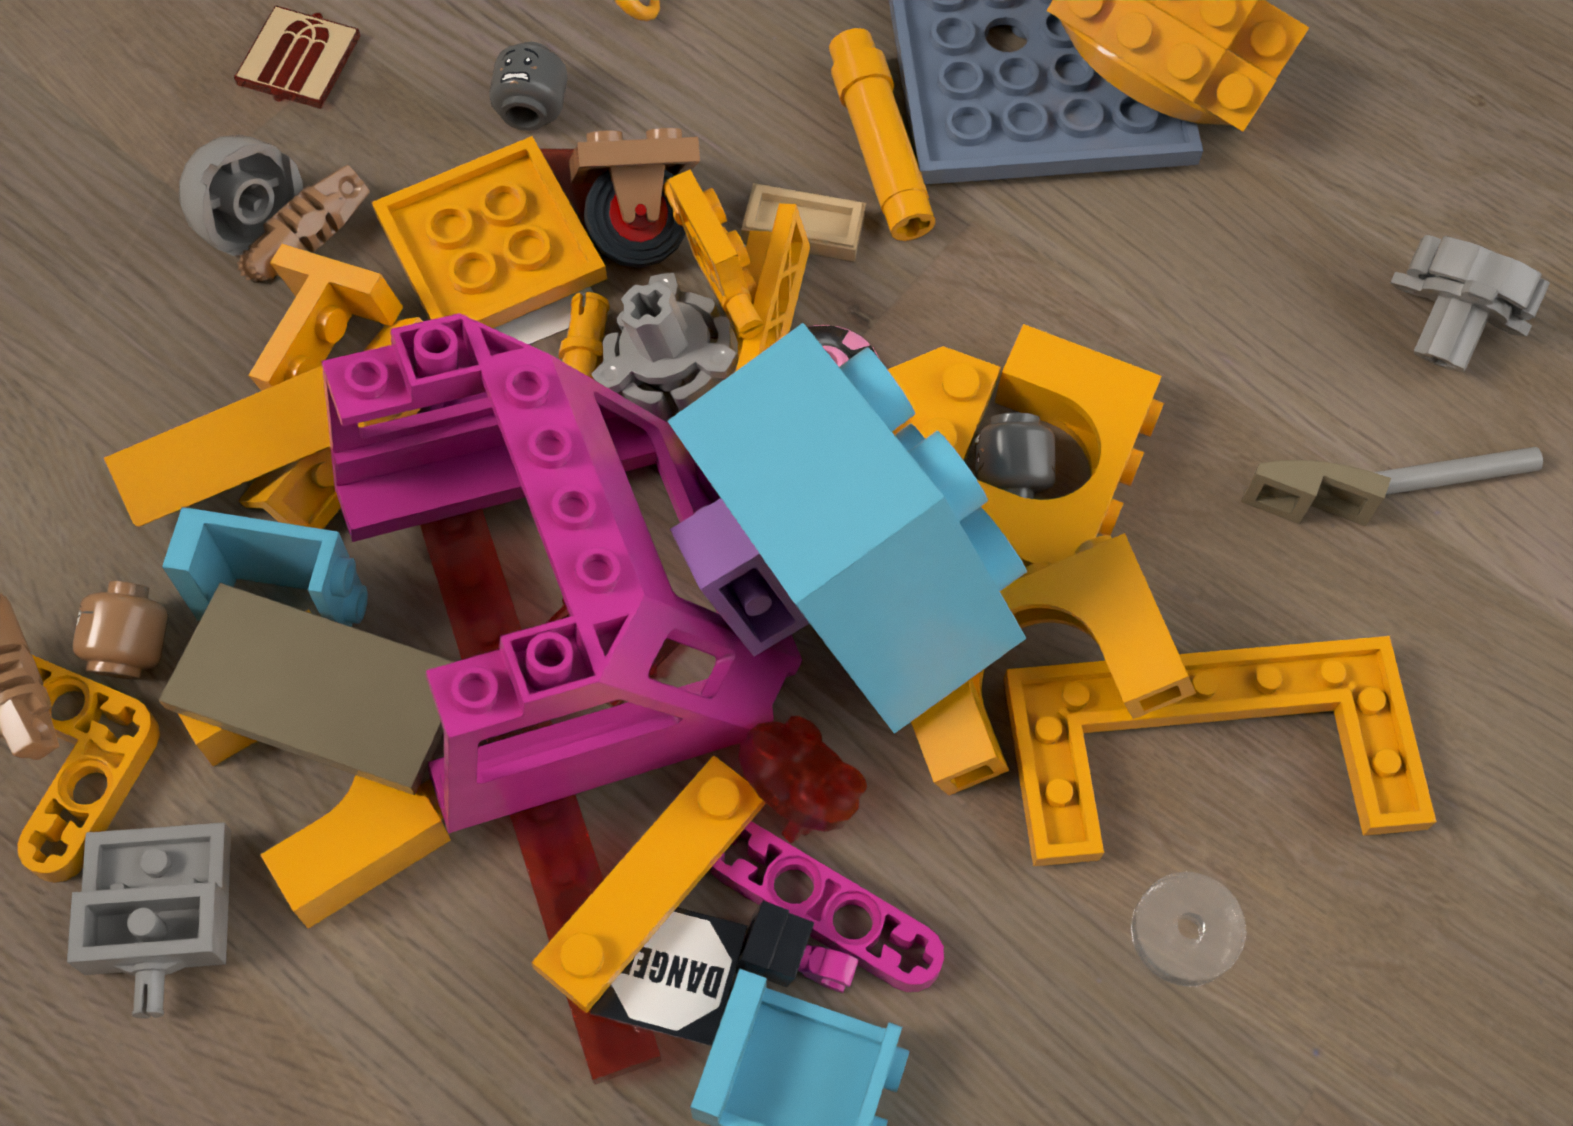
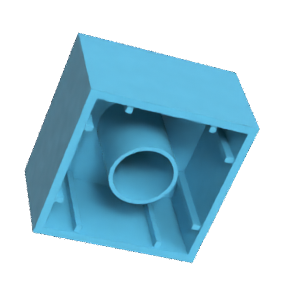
(858, 523)

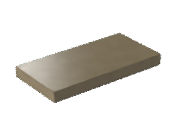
(310, 688)

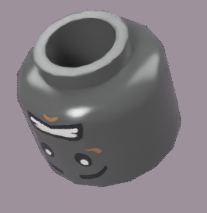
(528, 86)
(1016, 454)

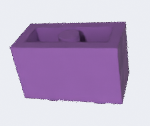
(737, 578)

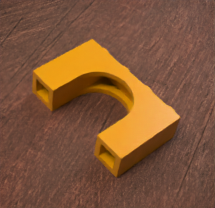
(1103, 409)
(1094, 592)
(351, 847)

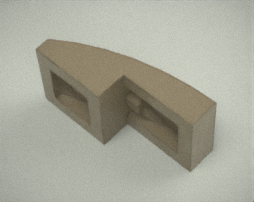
(1293, 486)

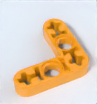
(94, 752)

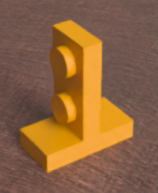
(319, 315)

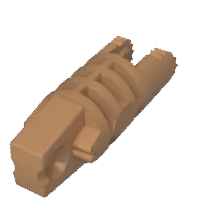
(305, 221)
(23, 698)

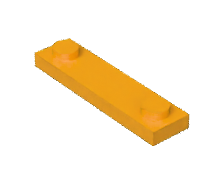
(648, 884)

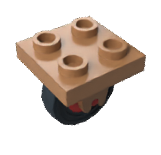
(626, 205)

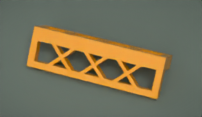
(778, 270)

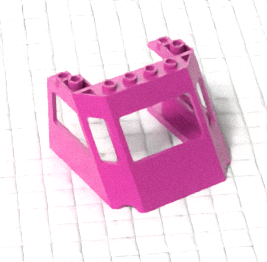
(567, 451)

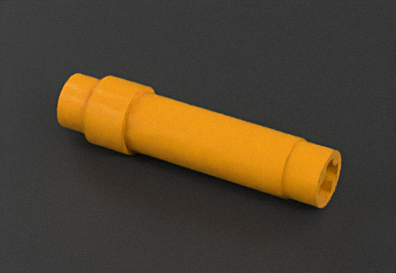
(867, 93)

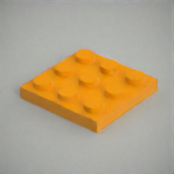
(490, 238)

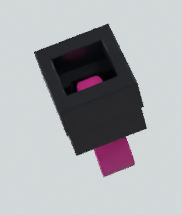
(778, 949)

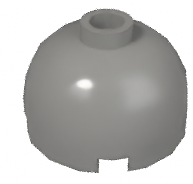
(234, 189)

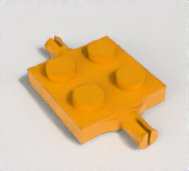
(717, 252)

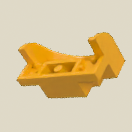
(1177, 52)

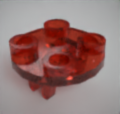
(800, 776)

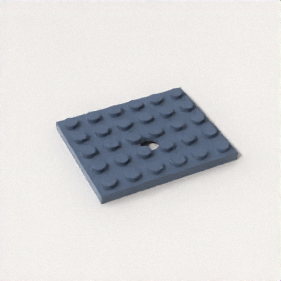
(1022, 110)

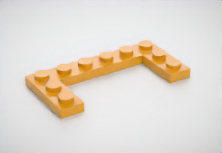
(1350, 676)

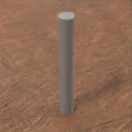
(1463, 470)

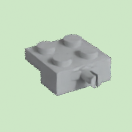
(151, 906)

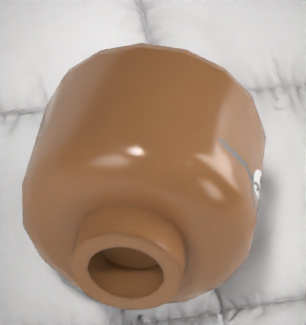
(120, 631)

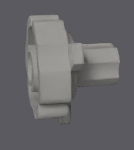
(1468, 291)
(667, 342)

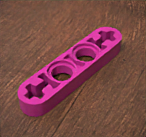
(830, 894)

